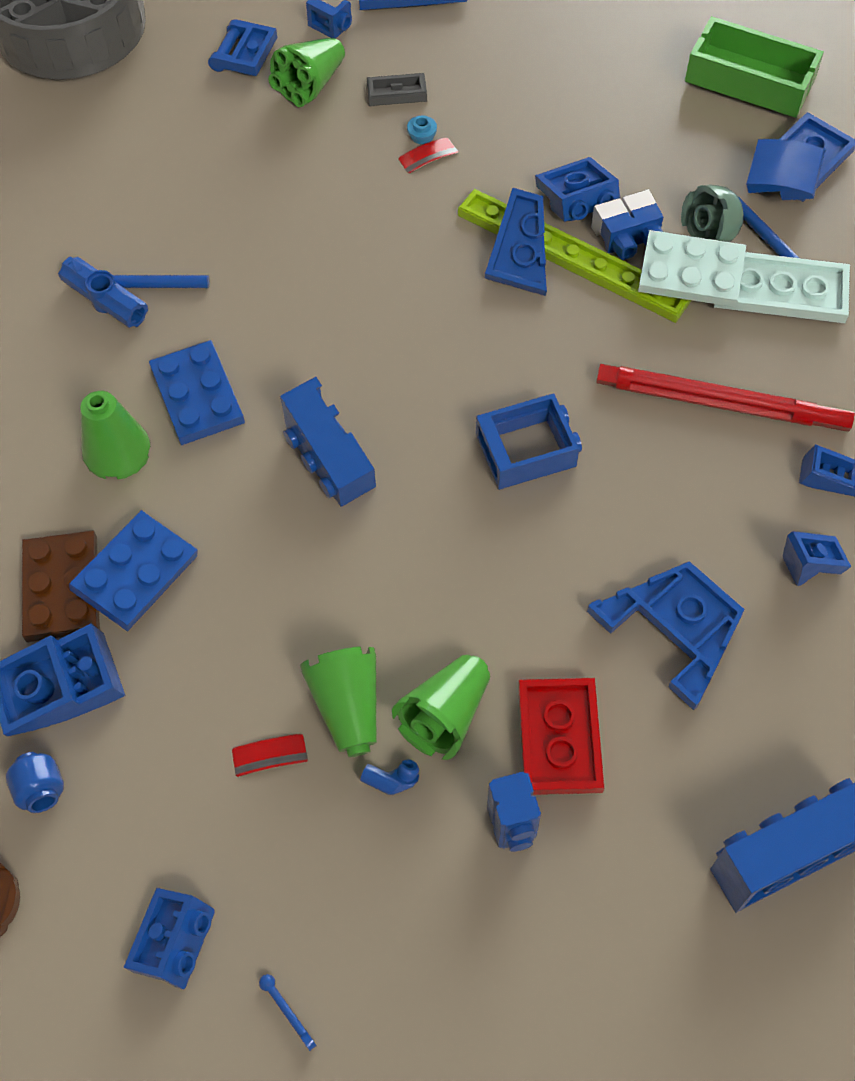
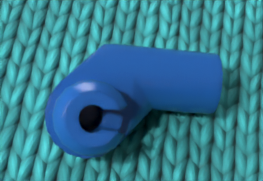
(394, 781)

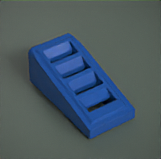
(817, 475)

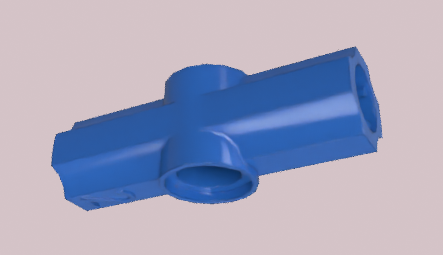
(103, 291)

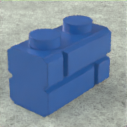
(513, 811)

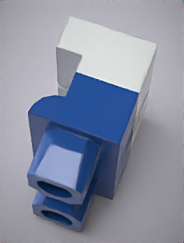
(627, 222)

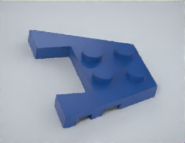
(686, 610)

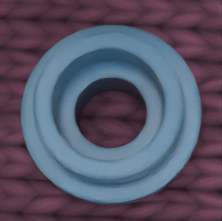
(422, 129)

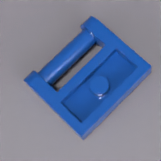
(250, 51)

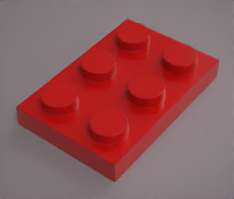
(561, 735)

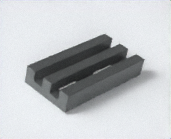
(396, 89)

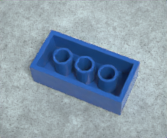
(787, 847)

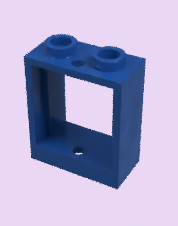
(522, 415)

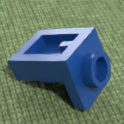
(328, 19)

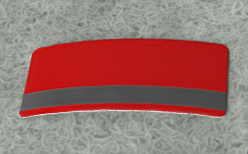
(427, 153)
(269, 754)

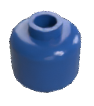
(34, 782)

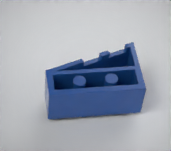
(325, 444)

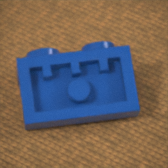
(170, 937)

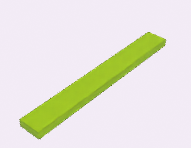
(578, 257)

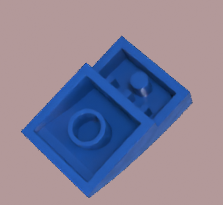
(57, 681)

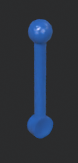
(267, 983)

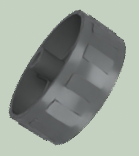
(69, 35)

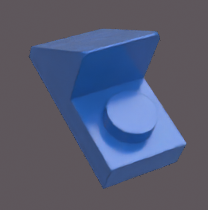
(813, 554)

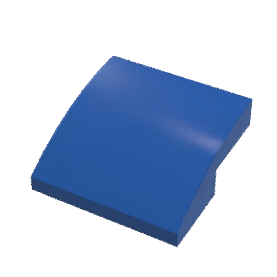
(786, 168)

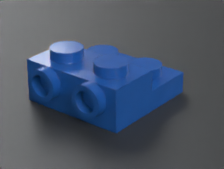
(578, 188)

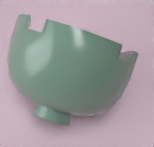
(712, 213)

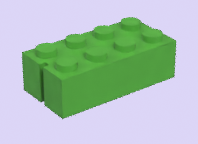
(753, 66)

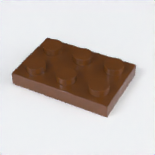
(46, 596)

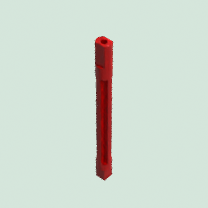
(725, 397)

